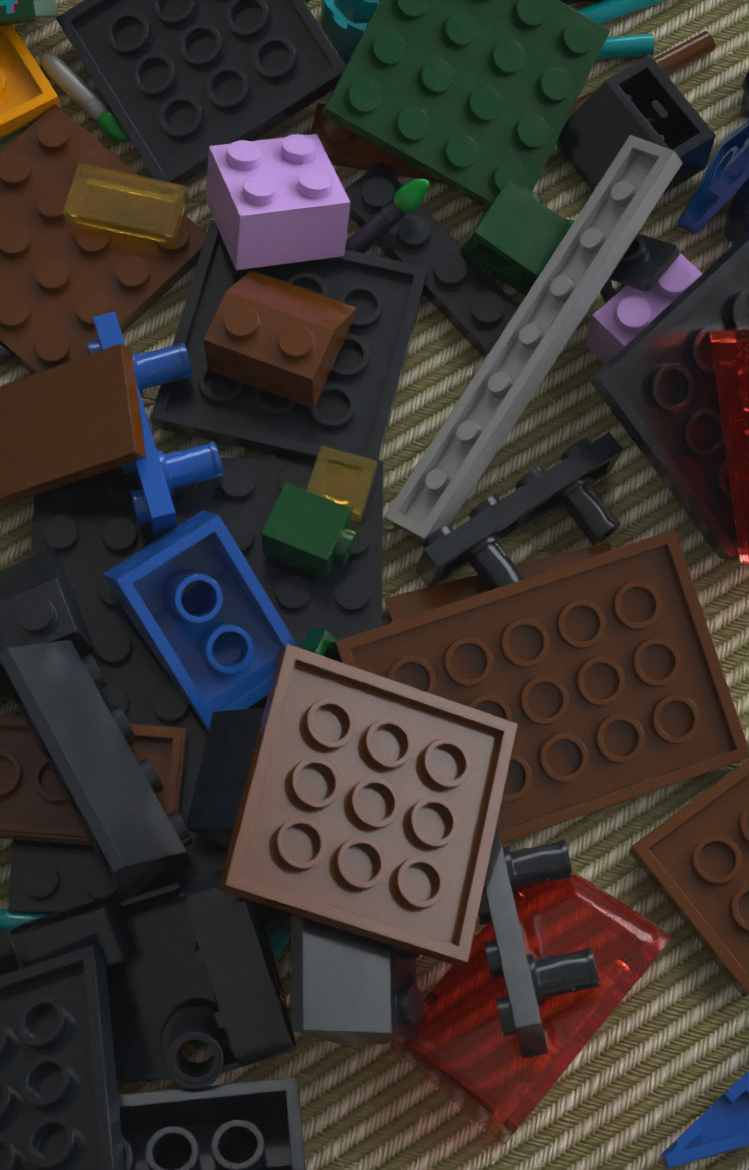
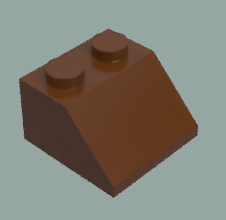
(277, 337)

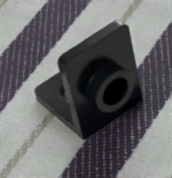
(641, 265)

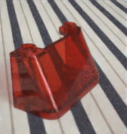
(461, 1029)

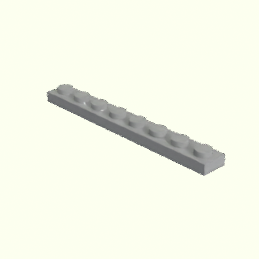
(534, 338)

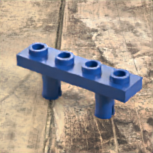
(158, 472)

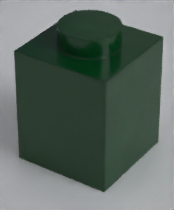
(308, 532)

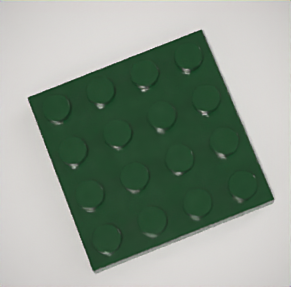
(467, 86)

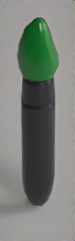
(404, 202)

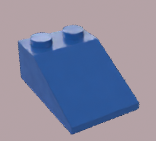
(203, 615)

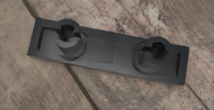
(536, 493)
(527, 978)

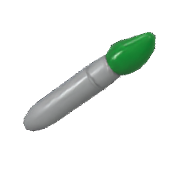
(83, 96)

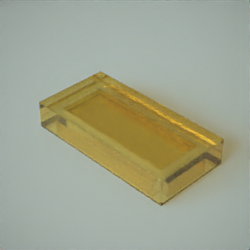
(126, 203)

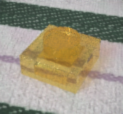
(343, 479)

